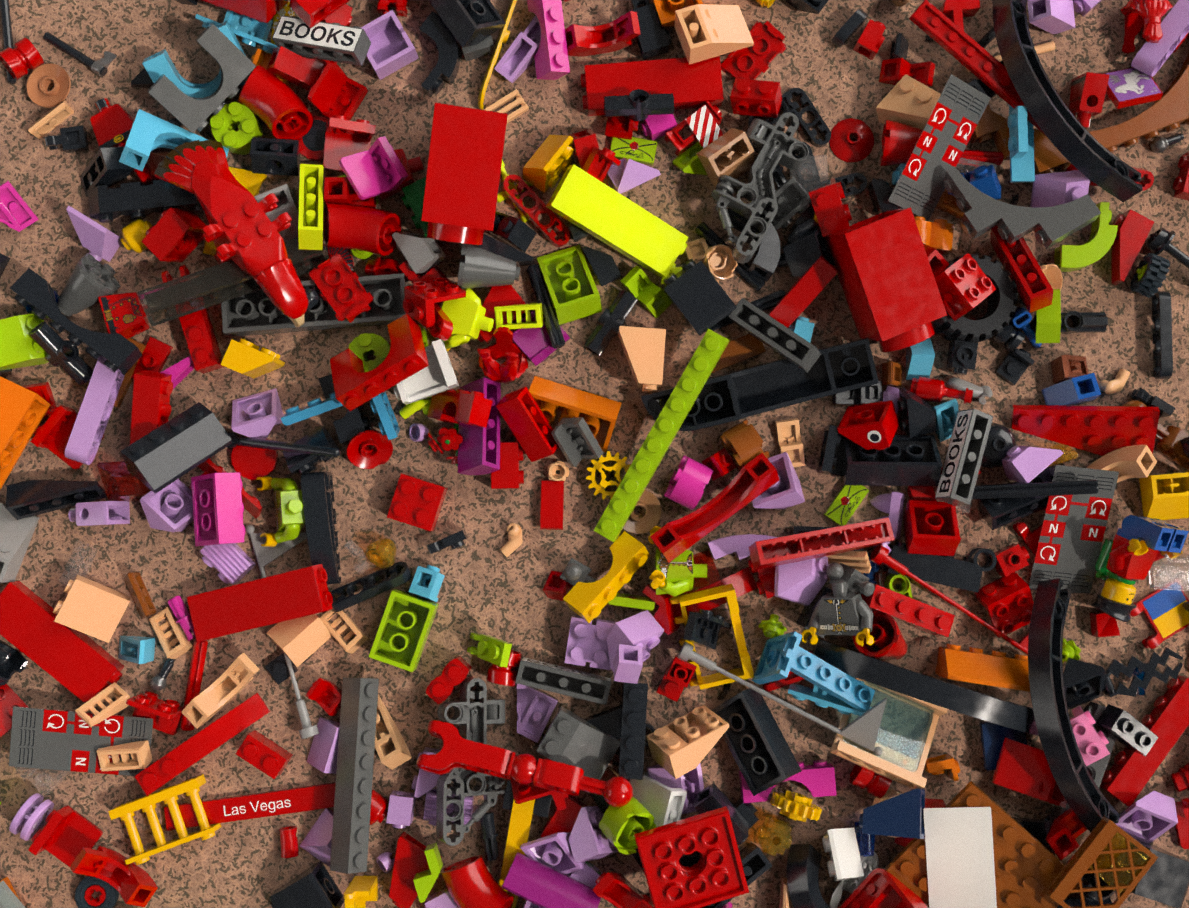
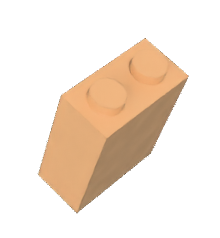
(91, 608)

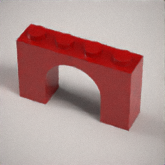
(303, 70)
(404, 359)

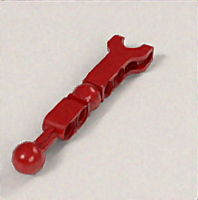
(522, 768)

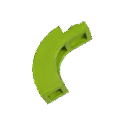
(1101, 239)

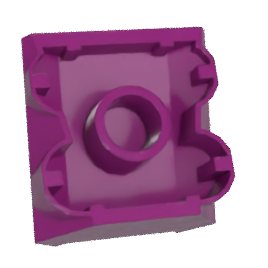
(535, 341)

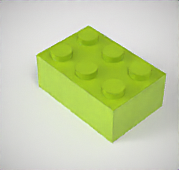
(403, 630)

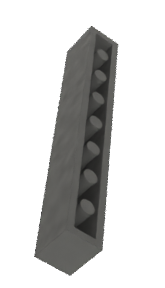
(354, 775)

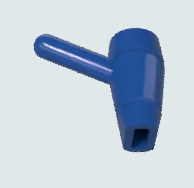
(1021, 320)

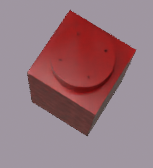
(463, 173)
(887, 279)

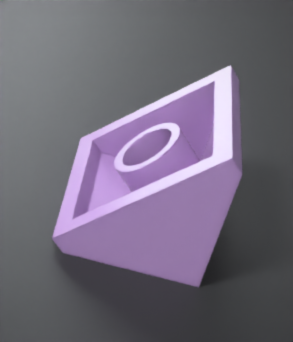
(325, 746)

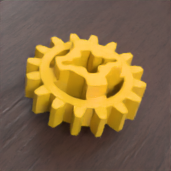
(600, 488)
(796, 806)

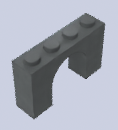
(194, 111)

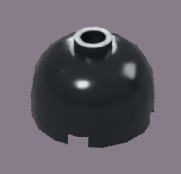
(998, 444)

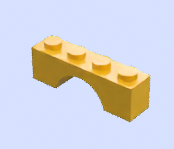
(590, 598)

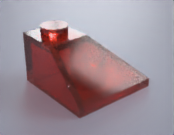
(120, 483)

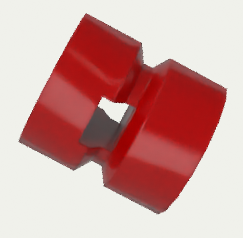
(21, 58)
(505, 675)
(875, 783)

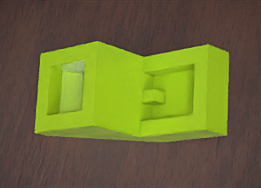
(646, 292)
(1049, 321)
(425, 880)

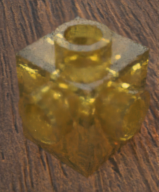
(774, 828)

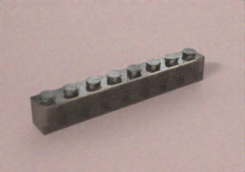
(215, 286)

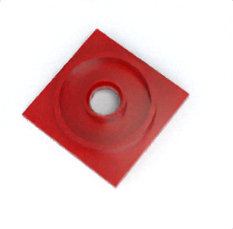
(710, 880)

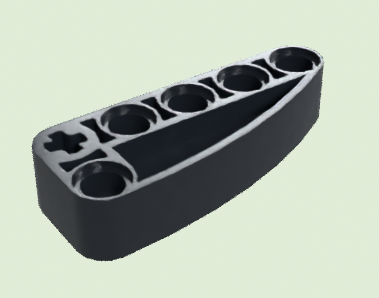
(320, 521)

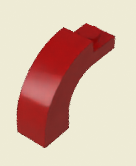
(603, 38)
(110, 866)

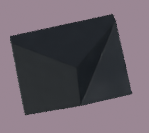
(1082, 682)

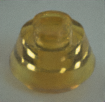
(382, 552)

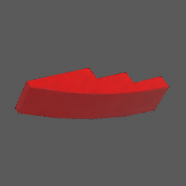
(803, 292)

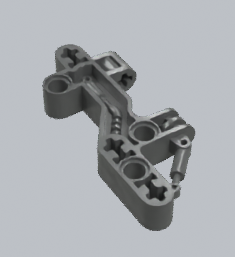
(773, 148)
(472, 726)

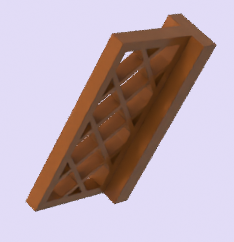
(1087, 855)

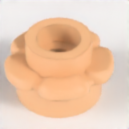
(553, 467)

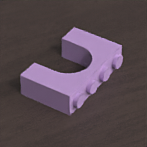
(1052, 15)

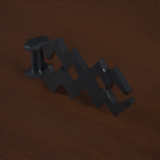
(1149, 671)

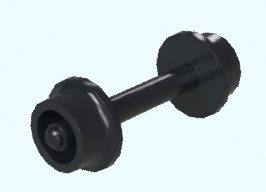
(1161, 241)

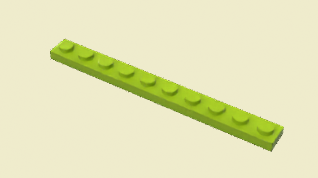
(661, 435)

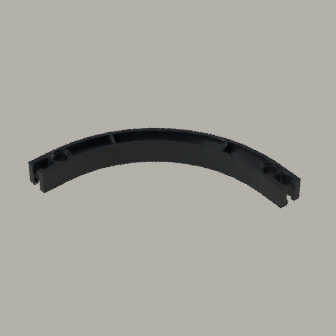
(1049, 109)
(928, 688)
(1051, 708)

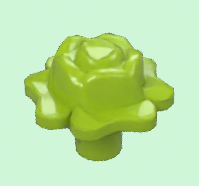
(772, 627)
(1070, 650)

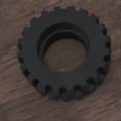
(998, 312)

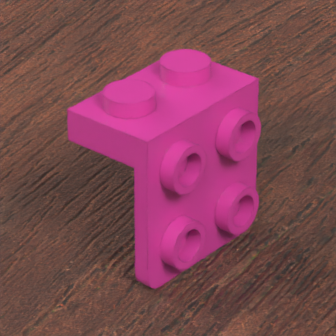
(374, 170)

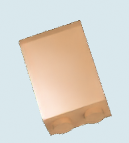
(645, 355)

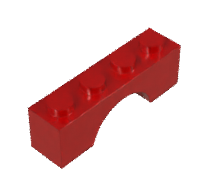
(911, 611)

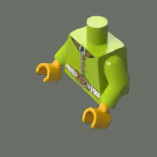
(288, 509)
(677, 575)

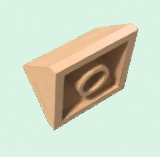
(299, 637)

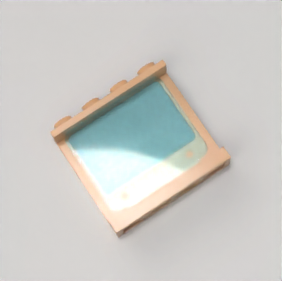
(902, 735)

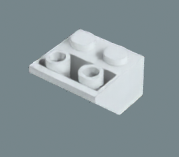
(844, 854)

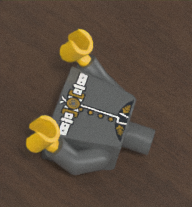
(841, 615)

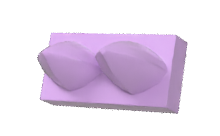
(893, 505)

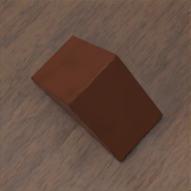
(1068, 367)

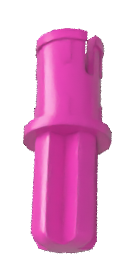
(182, 615)

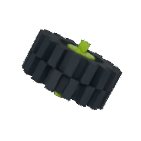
(1149, 275)

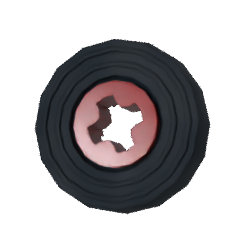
(86, 888)

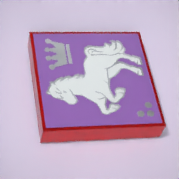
(1131, 88)

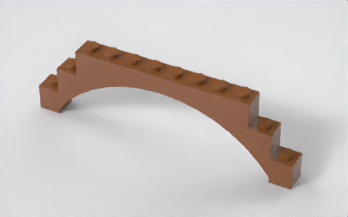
(1162, 115)

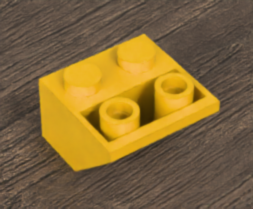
(549, 161)
(248, 360)
(1165, 496)

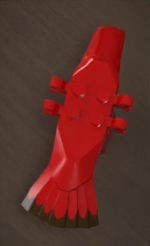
(238, 222)

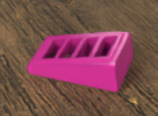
(180, 370)

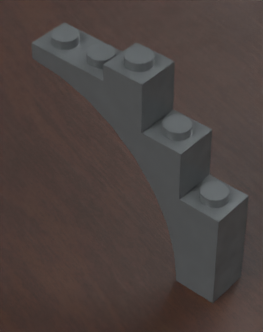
(1013, 221)

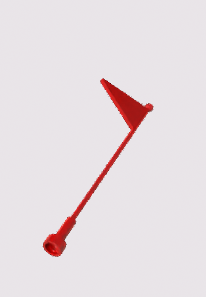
(880, 555)

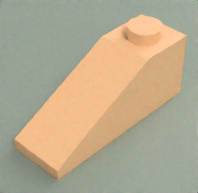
(388, 739)

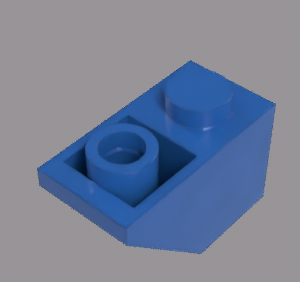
(985, 180)
(1073, 391)

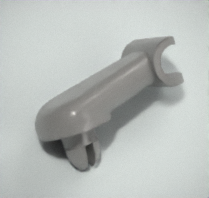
(978, 392)

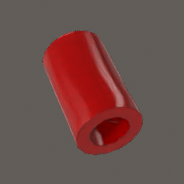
(288, 842)

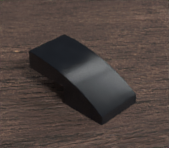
(859, 396)

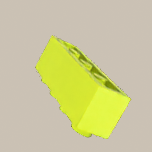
(311, 207)

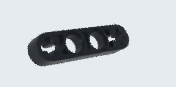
(1162, 335)
(399, 574)

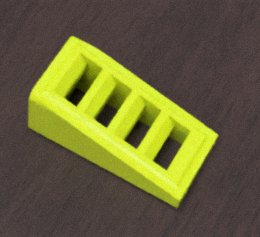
(538, 323)

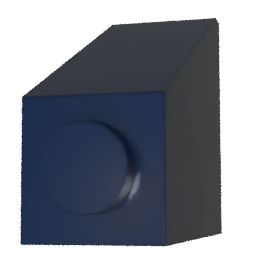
(896, 816)

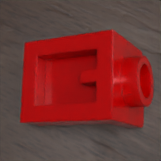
(621, 127)

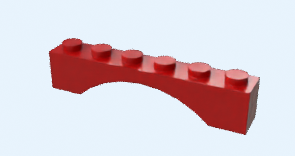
(746, 486)

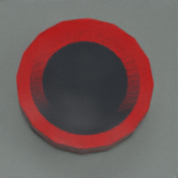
(312, 143)

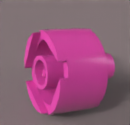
(688, 482)

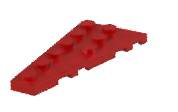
(1089, 427)

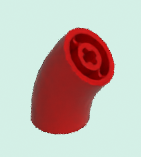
(276, 105)
(360, 228)
(474, 886)

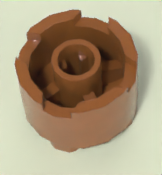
(743, 443)

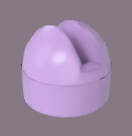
(418, 432)
(385, 862)

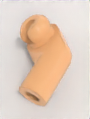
(1116, 385)
(514, 539)

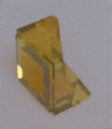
(1069, 453)

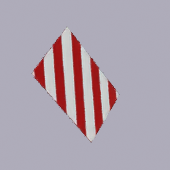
(704, 126)

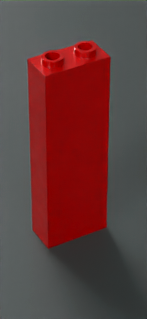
(689, 83)
(260, 602)
(57, 649)

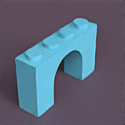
(161, 63)
(151, 133)

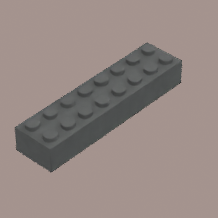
(258, 315)

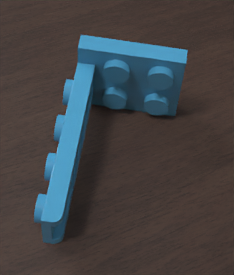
(379, 404)
(785, 655)

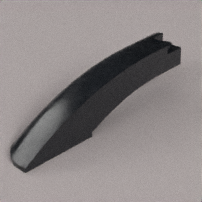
(774, 386)

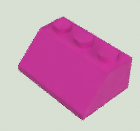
(218, 509)

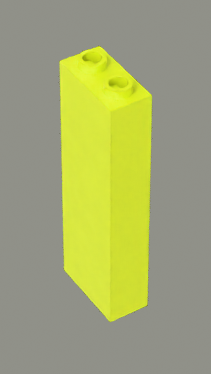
(617, 221)

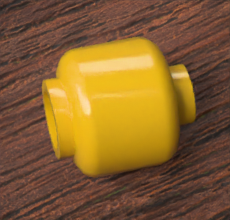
(134, 234)

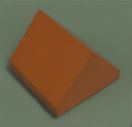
(891, 374)

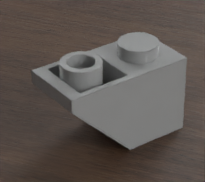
(419, 251)

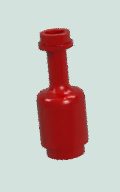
(935, 390)

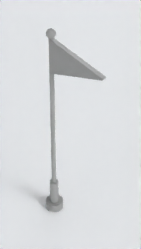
(265, 556)
(861, 730)

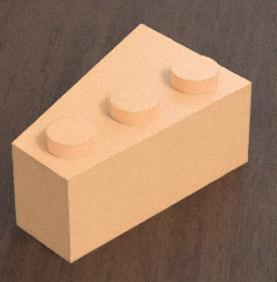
(908, 103)

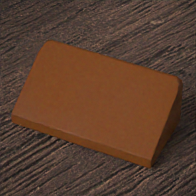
(139, 594)

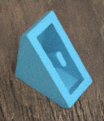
(919, 360)
(945, 418)
(136, 649)

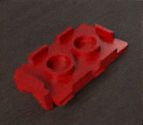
(753, 60)
(341, 288)

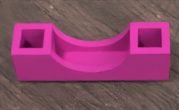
(552, 55)
(817, 778)

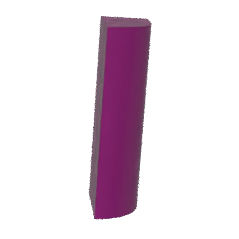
(481, 446)
(547, 886)

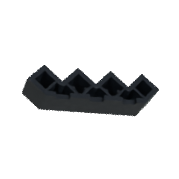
(139, 200)

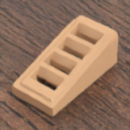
(181, 638)
(354, 644)
(105, 695)
(139, 752)

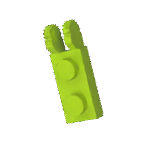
(491, 649)

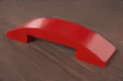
(741, 581)

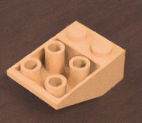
(711, 31)
(686, 740)

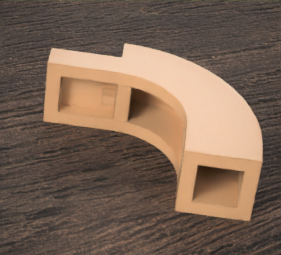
(1129, 461)
(221, 691)

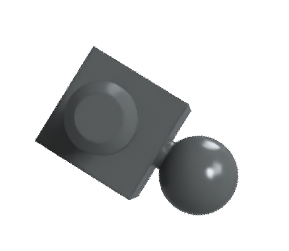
(577, 572)
(855, 580)

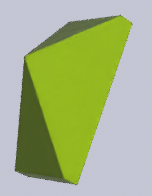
(689, 161)

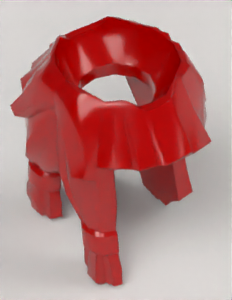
(1144, 16)
(515, 362)

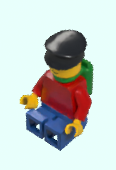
(1130, 558)

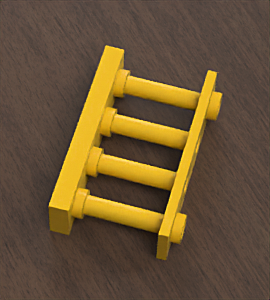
(148, 805)

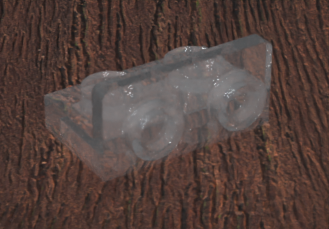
(1170, 574)

